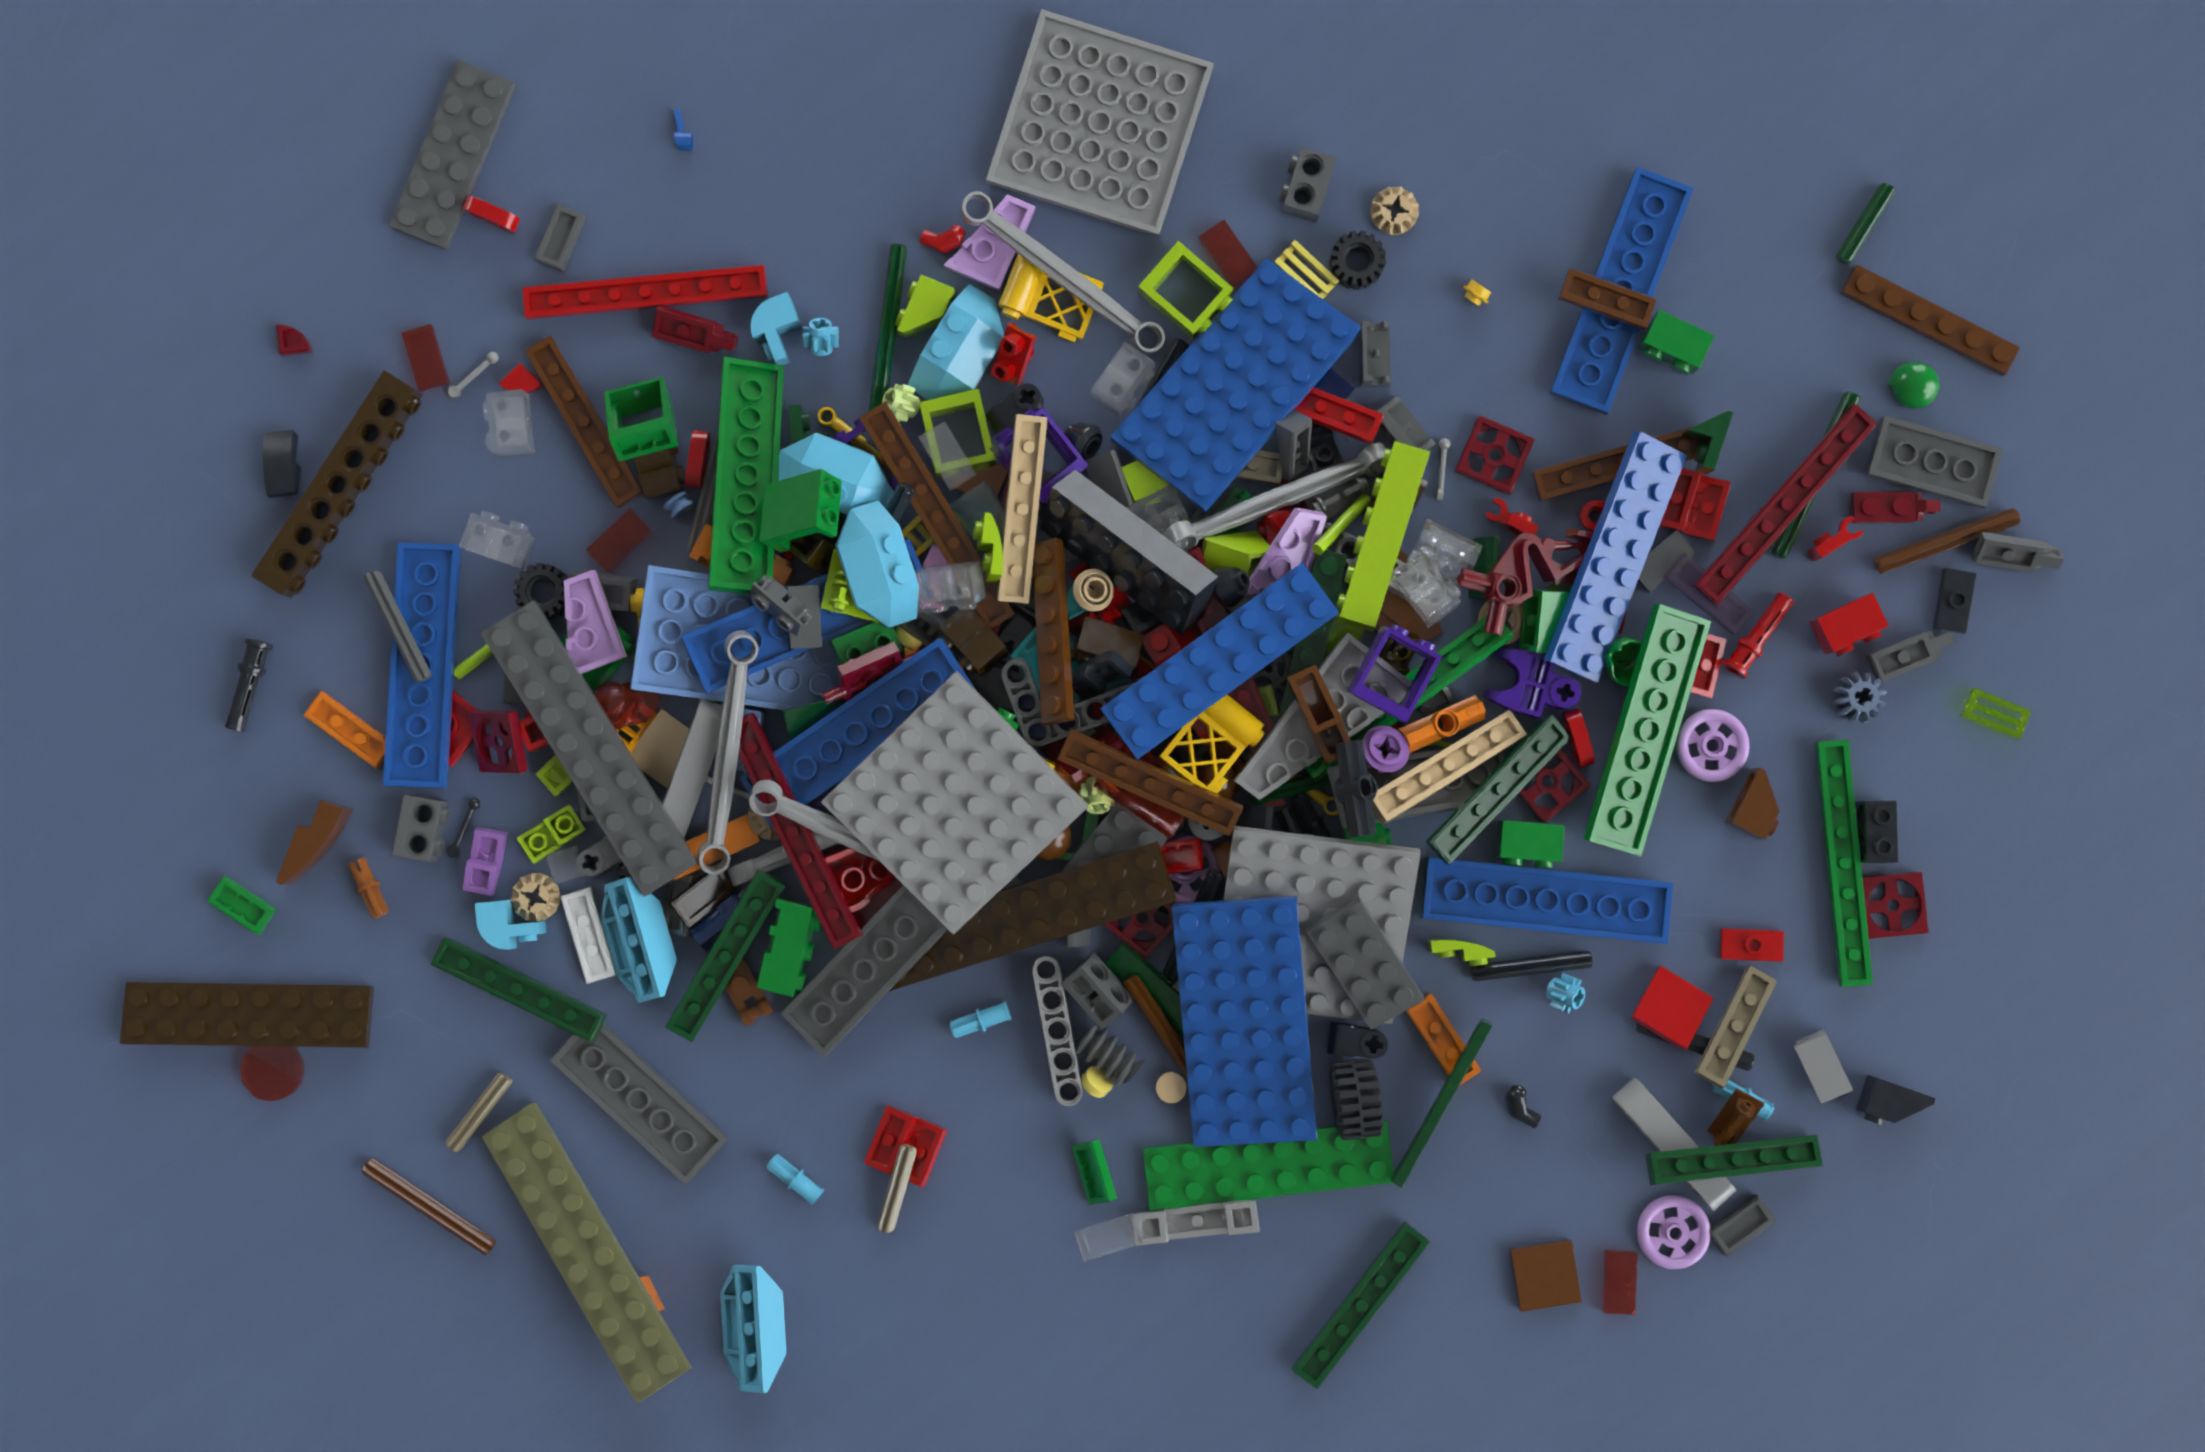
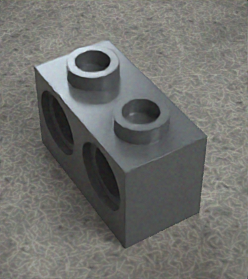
(1312, 186)
(412, 826)
(1097, 991)

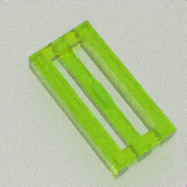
(1972, 704)

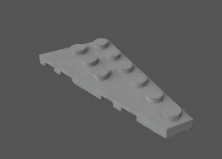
(1289, 743)

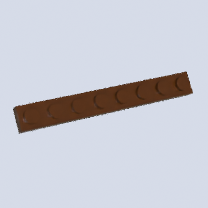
(931, 504)

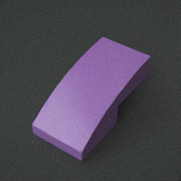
(485, 861)

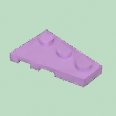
(984, 254)
(1289, 548)
(590, 624)

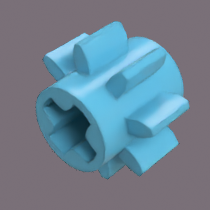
(820, 337)
(1565, 993)

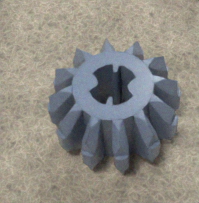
(1869, 691)

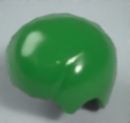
(1914, 384)
(1621, 660)

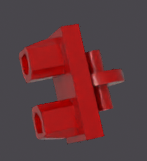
(1013, 355)

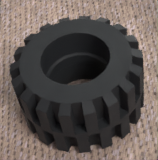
(1356, 1099)

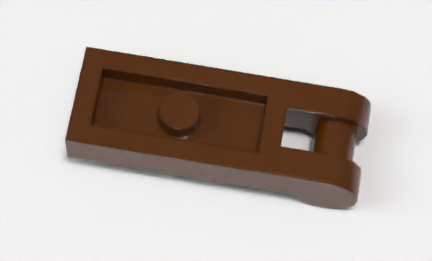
(742, 987)

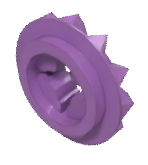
(1394, 743)

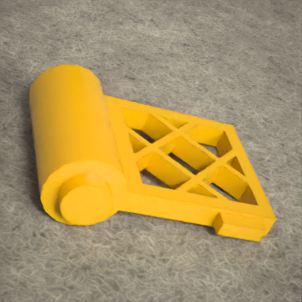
(1024, 292)
(1229, 722)

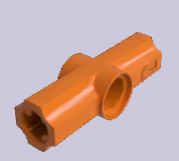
(1454, 718)

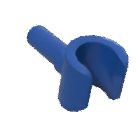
(683, 139)

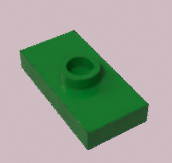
(242, 905)
(1094, 1172)

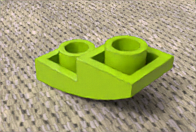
(989, 540)
(551, 834)
(1468, 951)

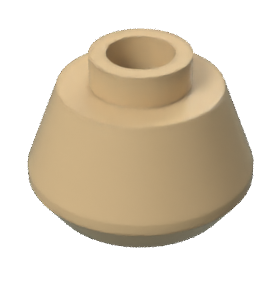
(1093, 590)

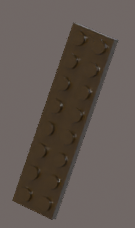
(247, 1015)

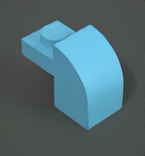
(772, 319)
(498, 927)

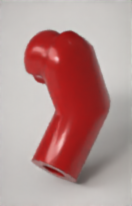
(944, 242)

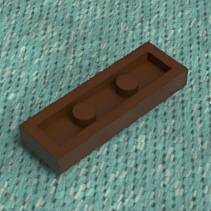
(1607, 299)

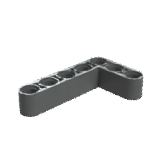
(1028, 717)

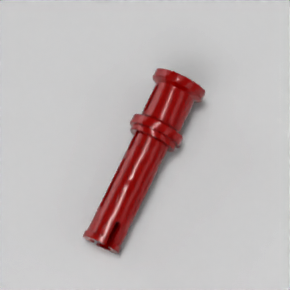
(1751, 646)

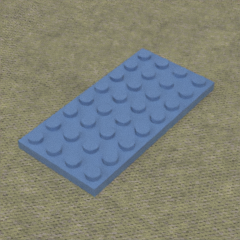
(680, 603)

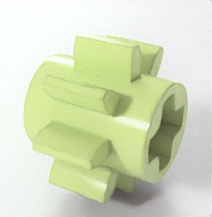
(902, 401)
(1097, 801)

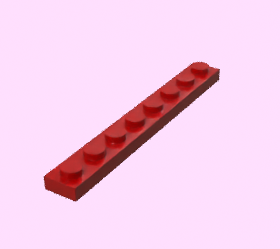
(645, 292)

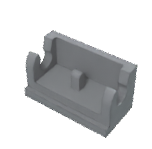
(1822, 1066)

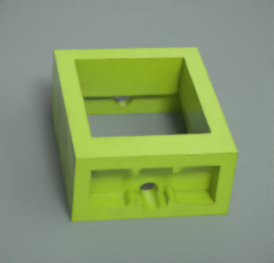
(1163, 269)
(956, 403)

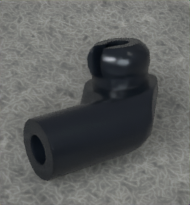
(1518, 1107)

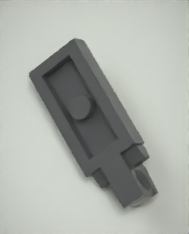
(2015, 553)
(1908, 654)

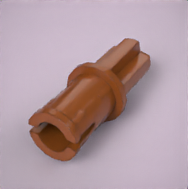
(368, 888)

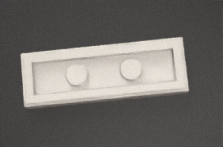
(588, 935)

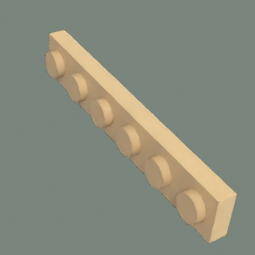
(1022, 508)
(1446, 766)

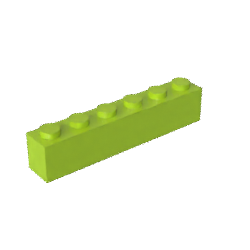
(1383, 537)

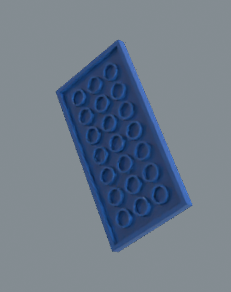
(1235, 385)
(1244, 1021)

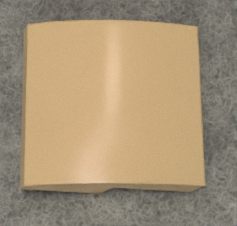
(661, 747)

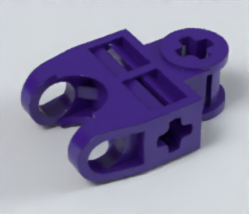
(1543, 689)

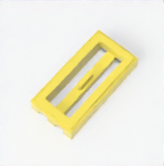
(1313, 262)

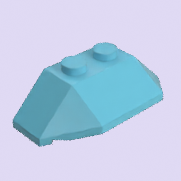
(959, 347)
(858, 470)
(878, 565)
(638, 939)
(752, 1327)

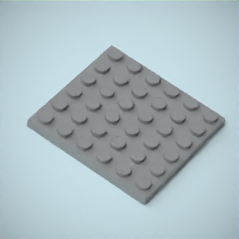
(1100, 123)
(954, 803)
(1325, 878)

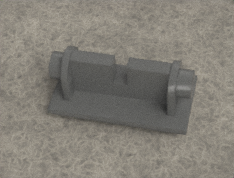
(1337, 498)
(768, 597)

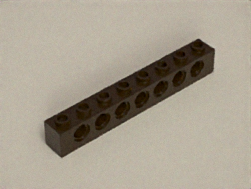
(321, 491)

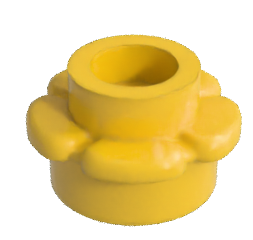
(1476, 293)

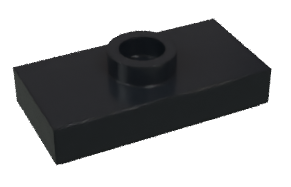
(1954, 600)

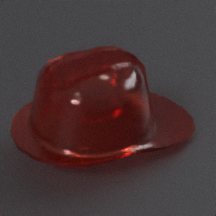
(626, 705)

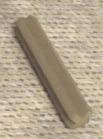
(478, 1112)
(896, 1188)

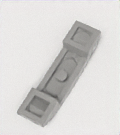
(1196, 1221)

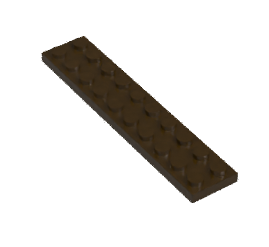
(1051, 910)

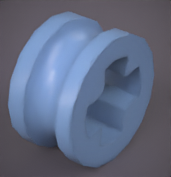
(679, 505)

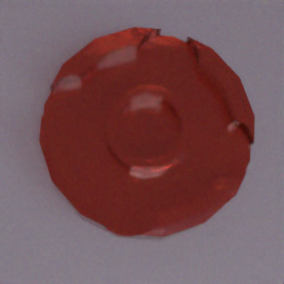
(272, 1072)

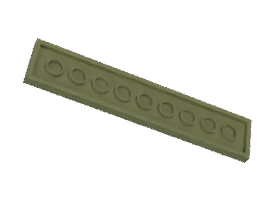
(586, 1253)

